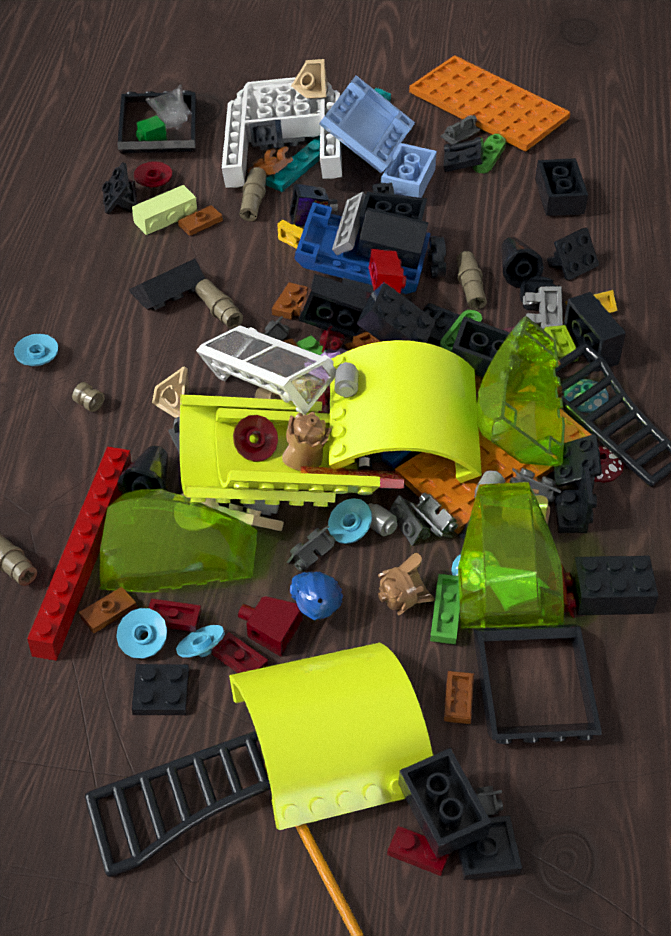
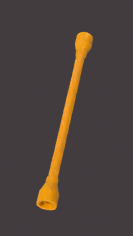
(329, 880)

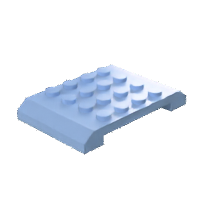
(367, 124)

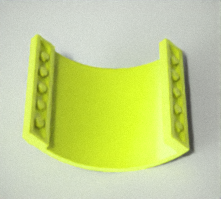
(407, 401)
(199, 459)
(272, 473)
(334, 731)

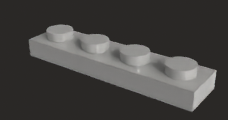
(349, 225)

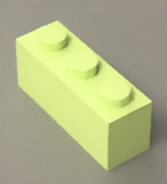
(164, 209)

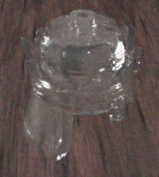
(171, 108)

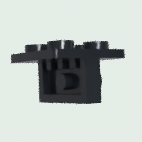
(119, 190)
(574, 254)
(575, 456)

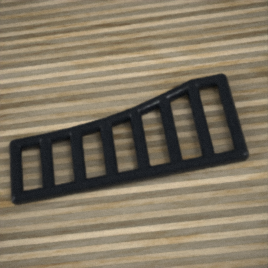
(621, 396)
(189, 821)

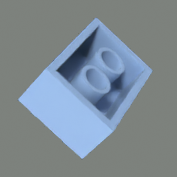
(410, 170)

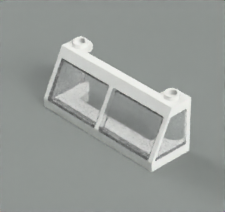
(270, 365)

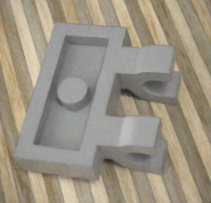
(549, 306)

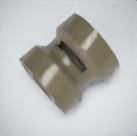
(88, 396)

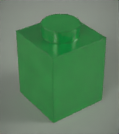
(151, 130)

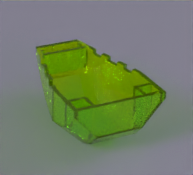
(520, 397)
(169, 541)
(509, 562)

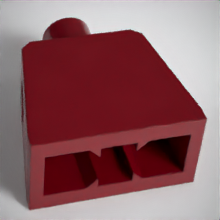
(272, 623)

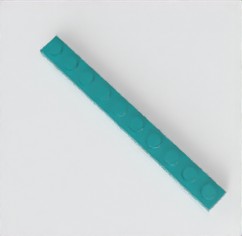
(302, 161)

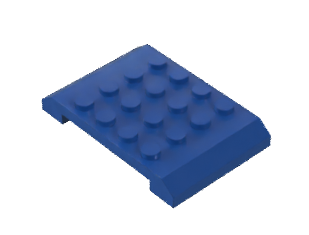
(316, 251)

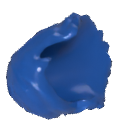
(309, 587)

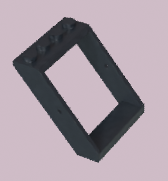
(155, 146)
(532, 733)

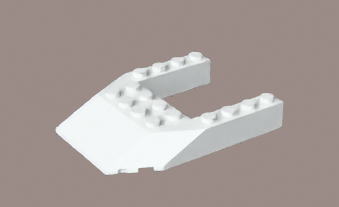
(298, 116)

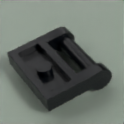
(468, 154)
(444, 321)

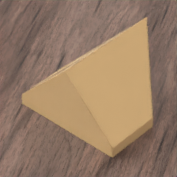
(312, 79)
(168, 392)

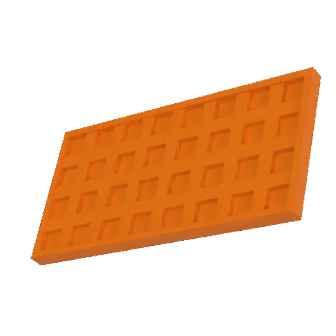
(496, 103)
(437, 474)

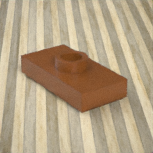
(200, 220)
(107, 610)
(459, 697)

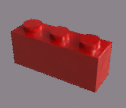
(386, 268)

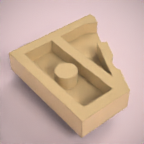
(252, 517)

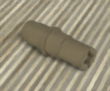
(253, 193)
(471, 280)
(220, 305)
(16, 563)

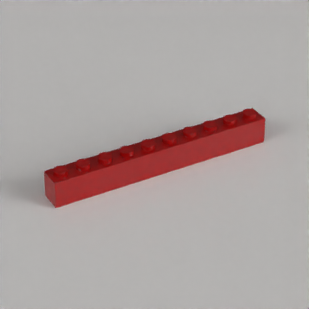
(77, 559)

